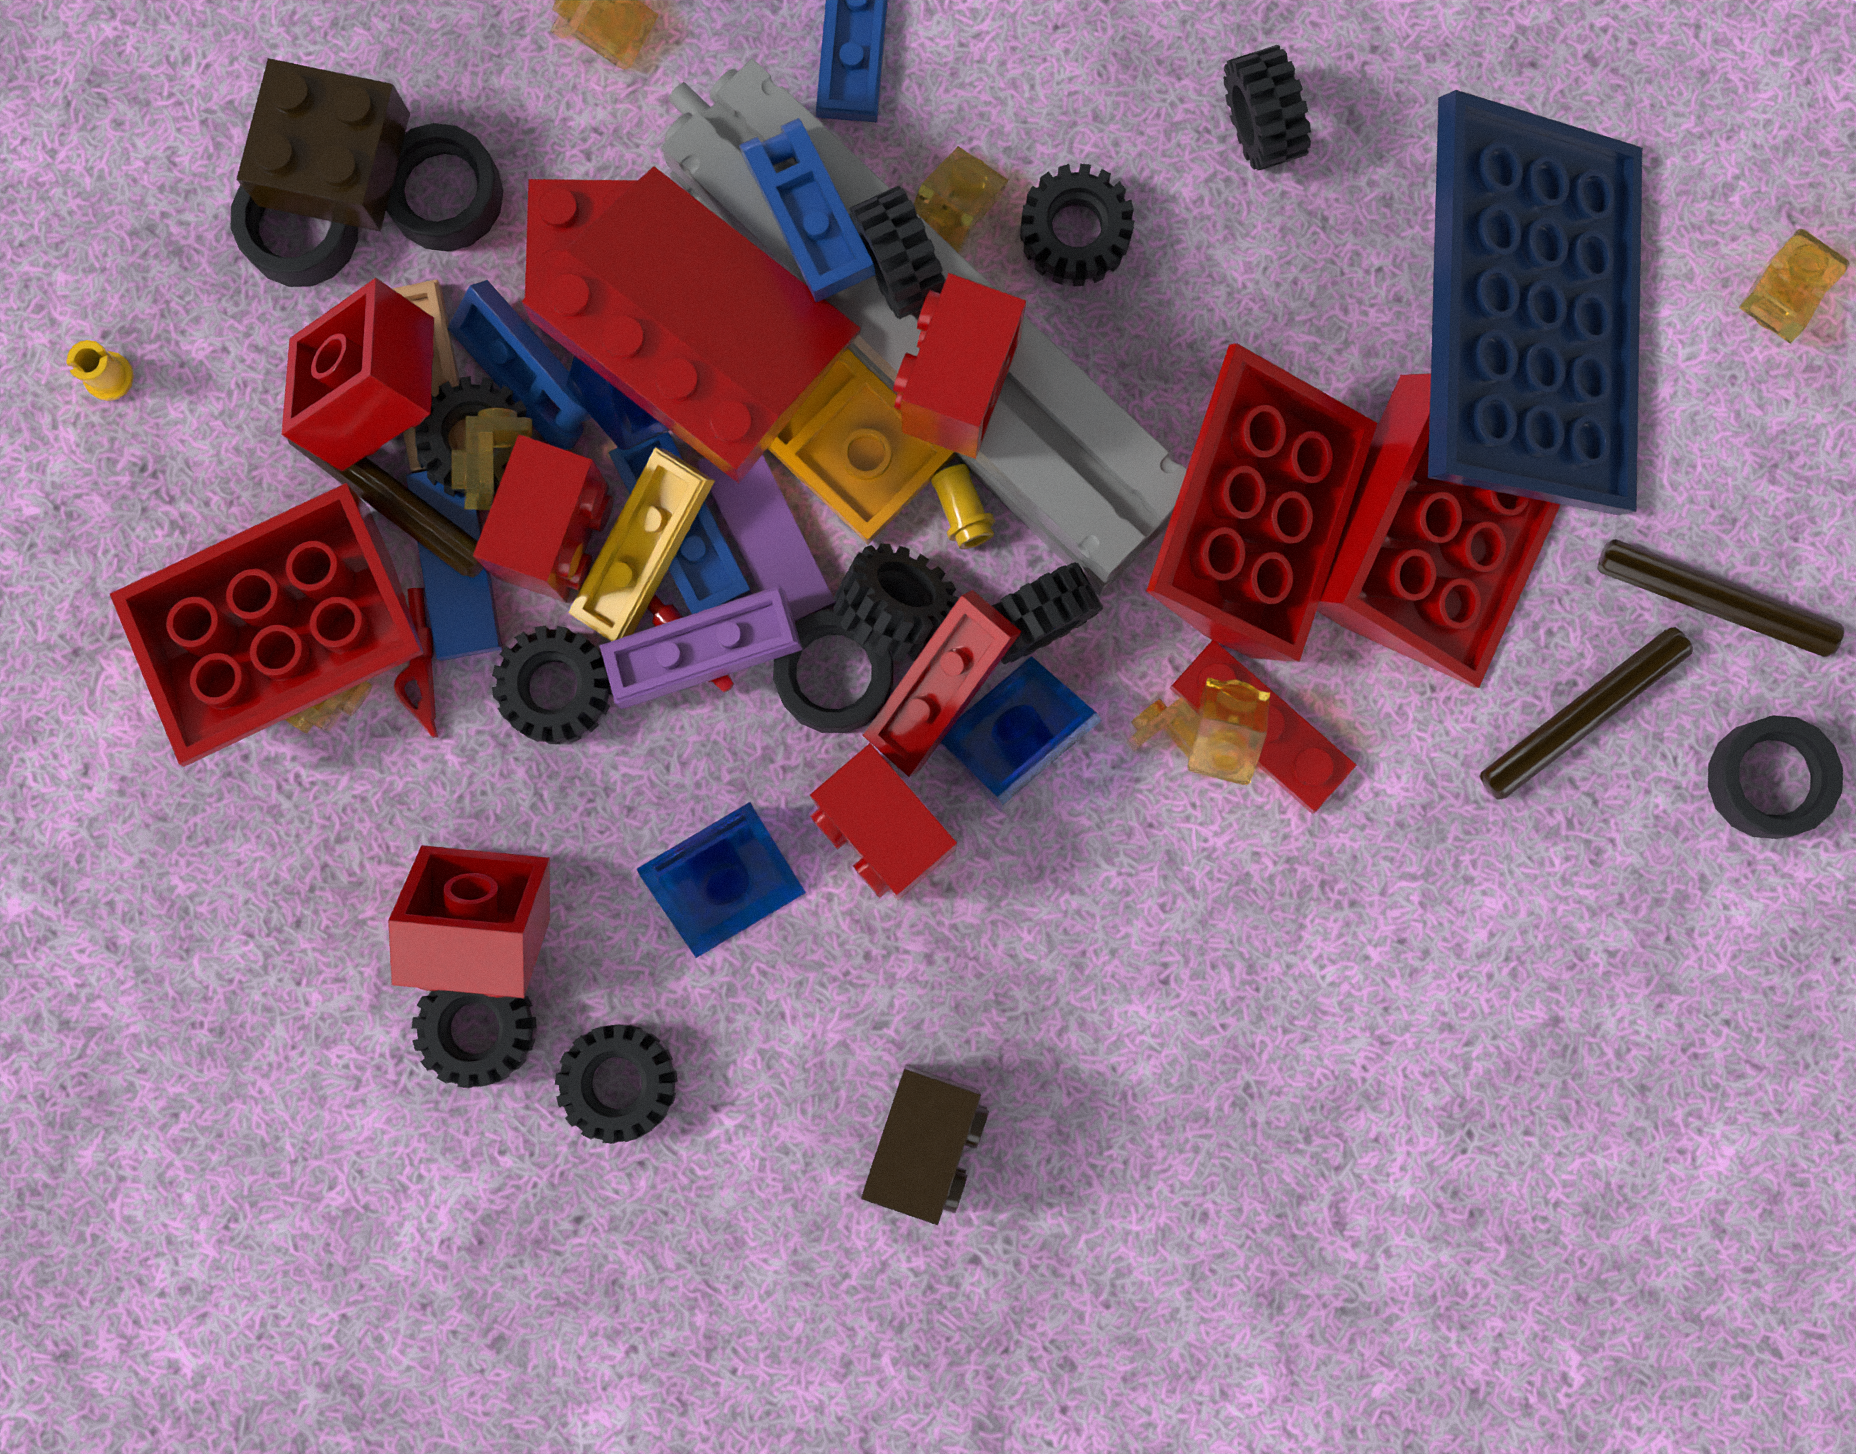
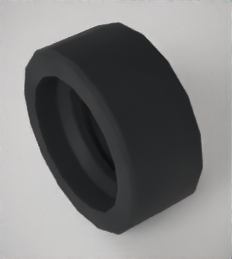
(472, 222)
(299, 271)
(824, 719)
(1821, 760)

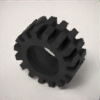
(1267, 107)
(1084, 190)
(899, 250)
(449, 408)
(893, 600)
(1048, 609)
(516, 673)
(470, 1069)
(577, 1090)

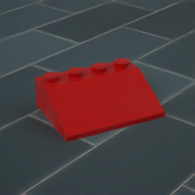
(690, 321)
(1261, 509)
(1428, 558)
(267, 623)

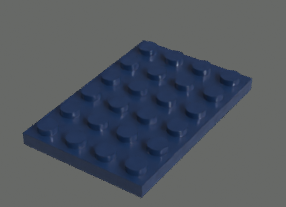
(1535, 307)

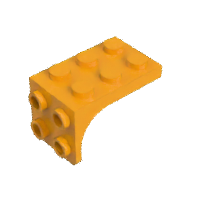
(853, 450)

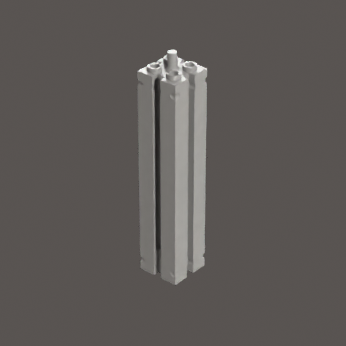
(1056, 440)

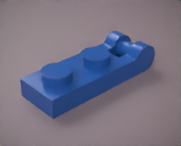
(808, 211)
(520, 361)

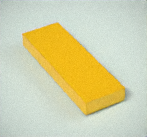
(641, 545)

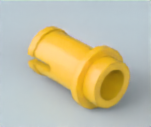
(103, 372)
(962, 507)

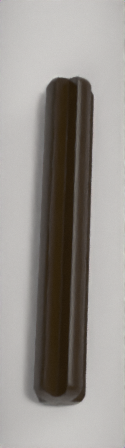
(407, 512)
(1720, 598)
(1586, 713)

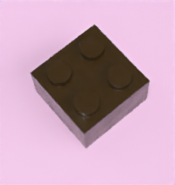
(323, 144)
(923, 1144)

